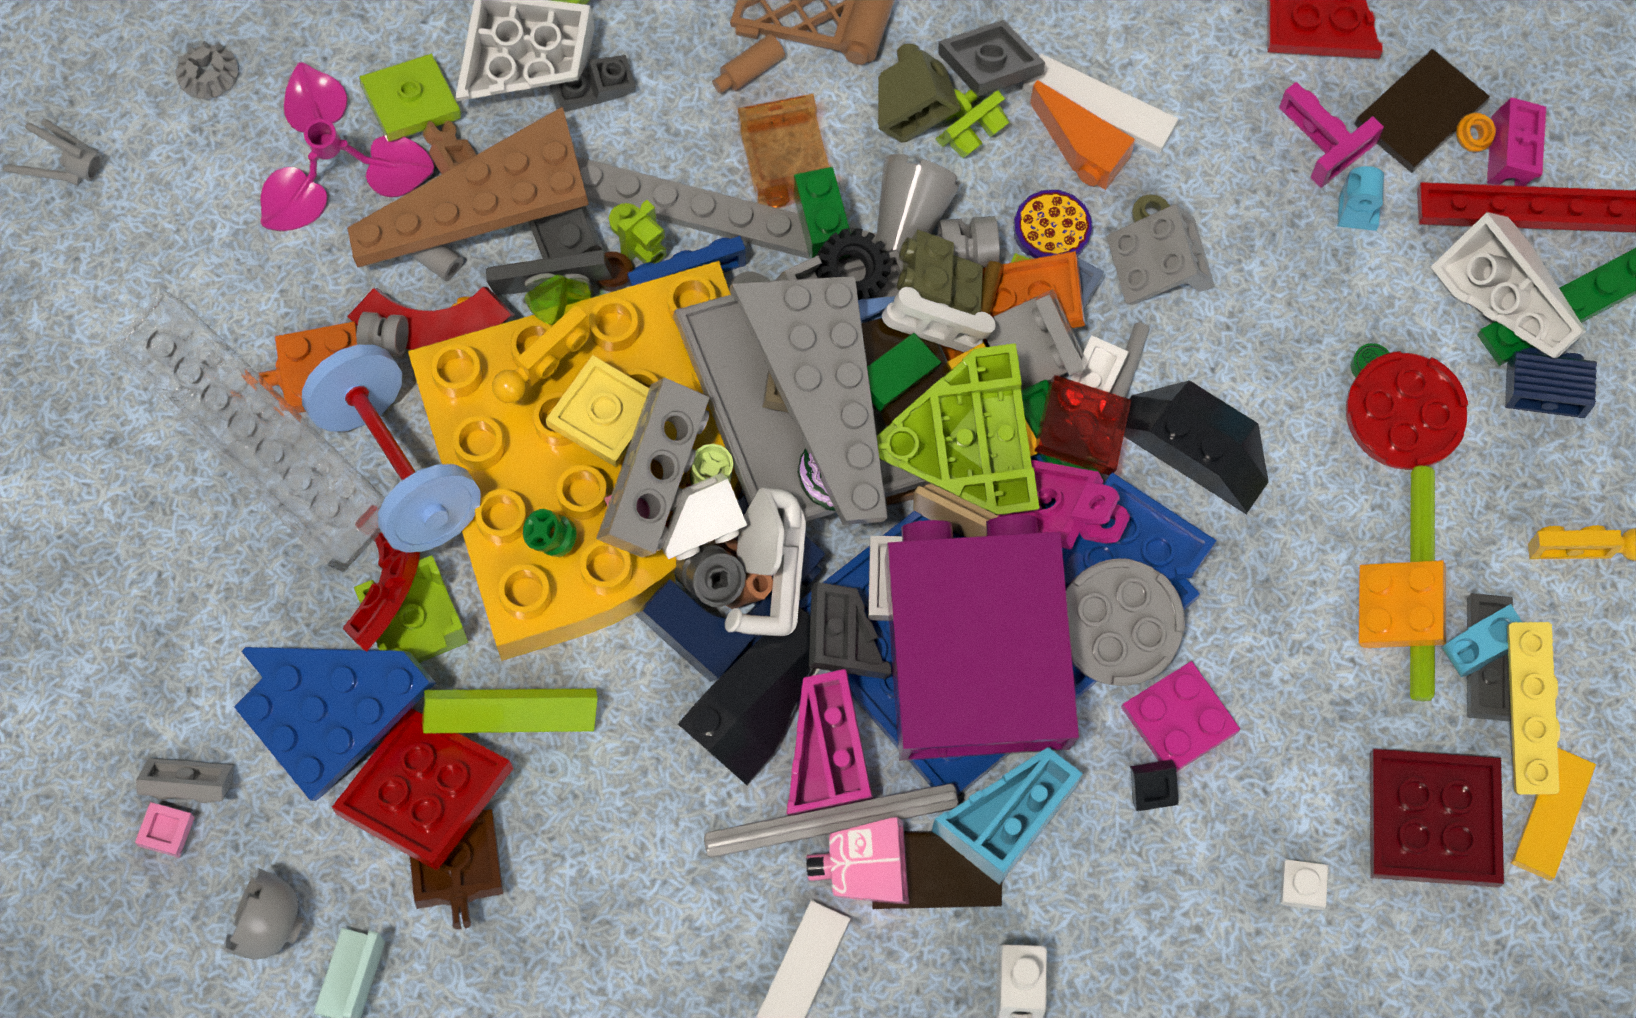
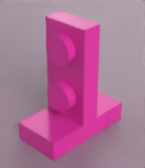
(1328, 133)

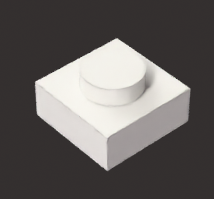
(1304, 884)

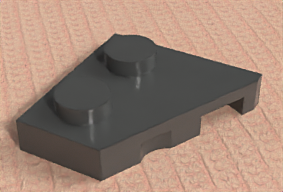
(842, 633)

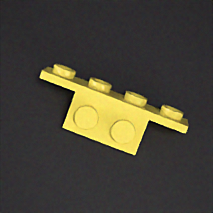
(1533, 708)

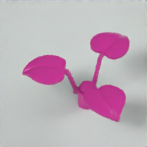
(311, 107)

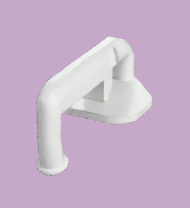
(771, 549)

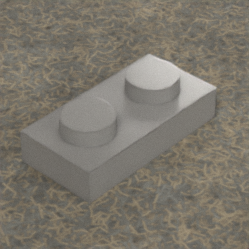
(184, 780)

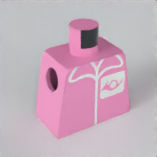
(865, 863)

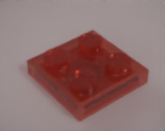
(1082, 425)

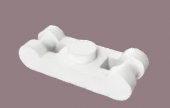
(937, 321)

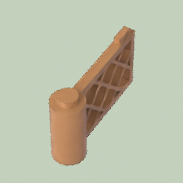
(857, 30)

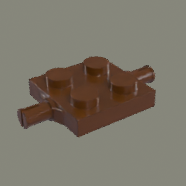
(465, 875)

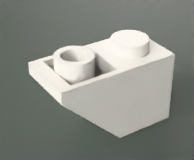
(703, 514)

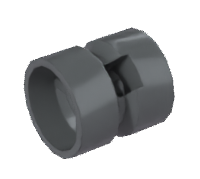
(712, 575)

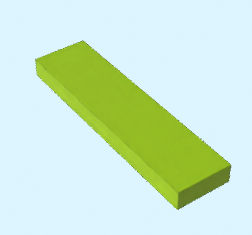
(509, 710)

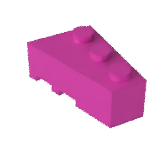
(828, 749)

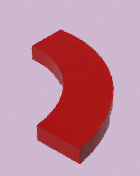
(434, 326)
(384, 596)

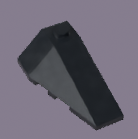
(752, 702)

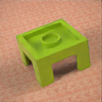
(426, 620)

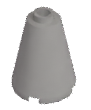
(912, 199)

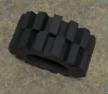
(862, 248)

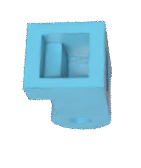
(1361, 199)
(1481, 642)

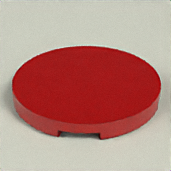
(1406, 410)

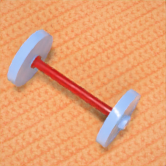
(428, 503)

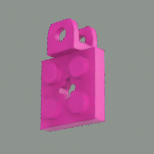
(1079, 506)

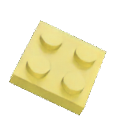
(600, 410)

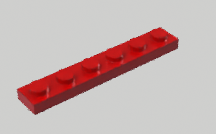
(1528, 206)

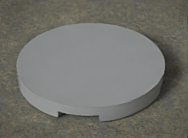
(1123, 622)

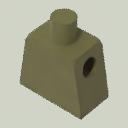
(914, 94)

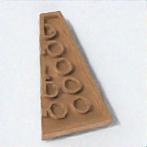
(500, 187)

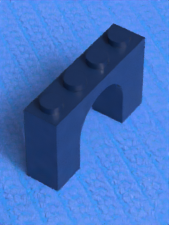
(703, 636)

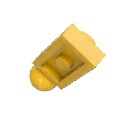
(543, 355)
(1587, 543)

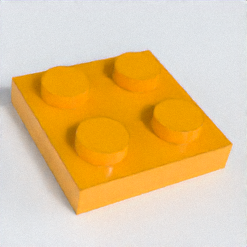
(1402, 604)

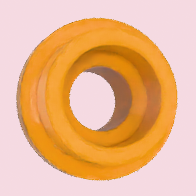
(1485, 129)

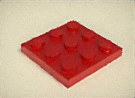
(422, 789)

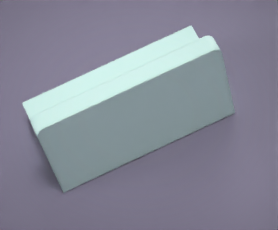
(350, 974)

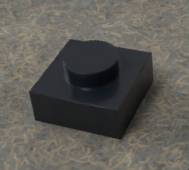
(1154, 785)

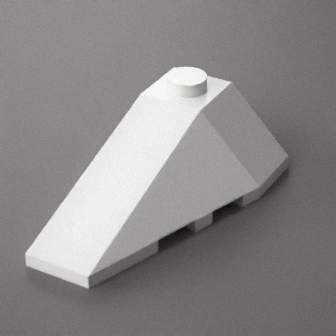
(1509, 283)

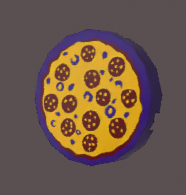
(1052, 224)

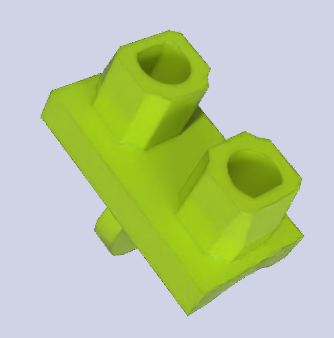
(988, 115)
(638, 232)

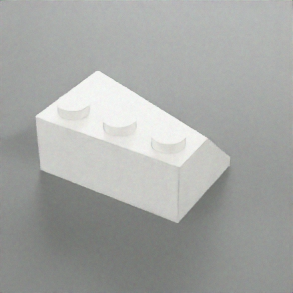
(524, 46)

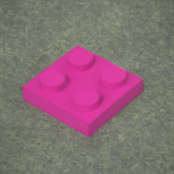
(1180, 717)

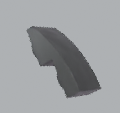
(599, 82)

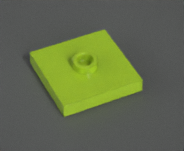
(409, 97)

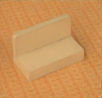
(939, 504)

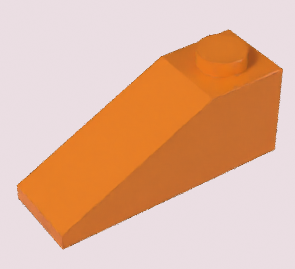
(1086, 141)

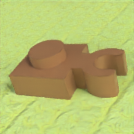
(446, 149)

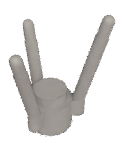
(77, 158)

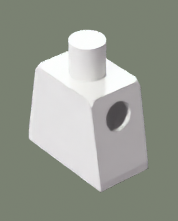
(1021, 981)

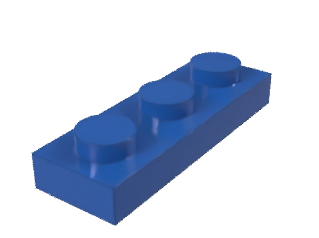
(729, 253)

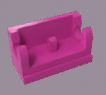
(1517, 143)

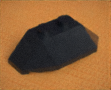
(1201, 440)

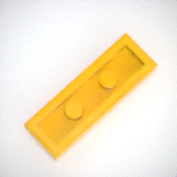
(1553, 818)

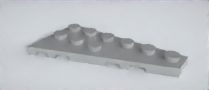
(820, 368)

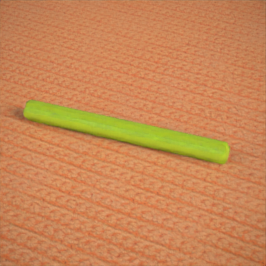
(1422, 549)

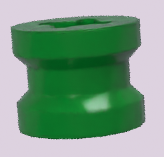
(539, 536)

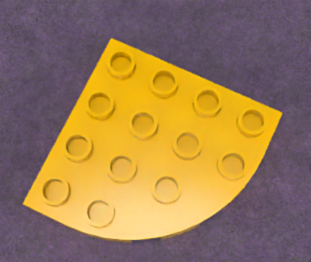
(530, 467)

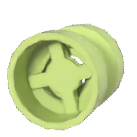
(710, 461)

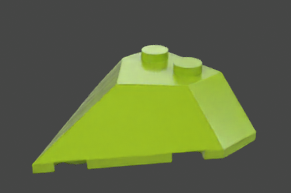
(969, 434)

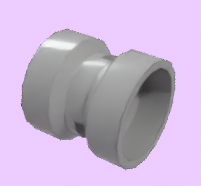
(386, 333)

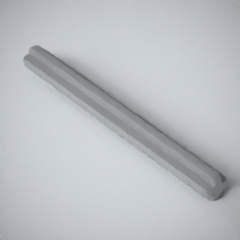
(829, 820)

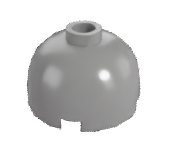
(264, 918)

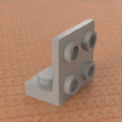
(1159, 255)
(1042, 339)

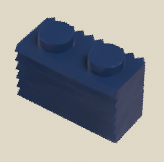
(1550, 384)

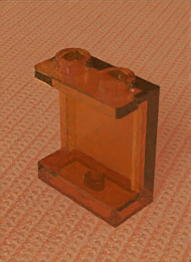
(779, 142)

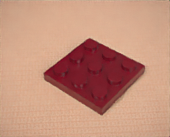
(1436, 818)

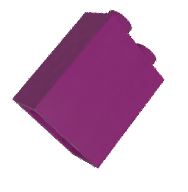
(980, 640)

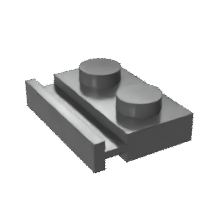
(565, 233)

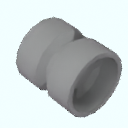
(972, 241)

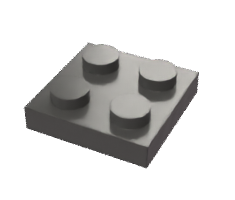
(991, 57)

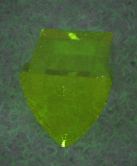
(550, 297)

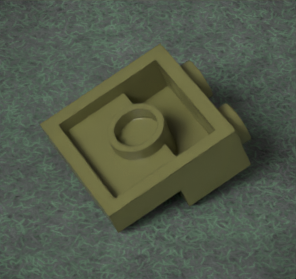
(939, 274)

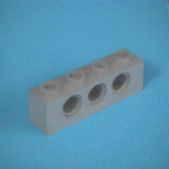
(622, 523)

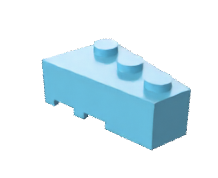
(1008, 816)

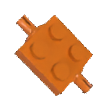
(301, 353)

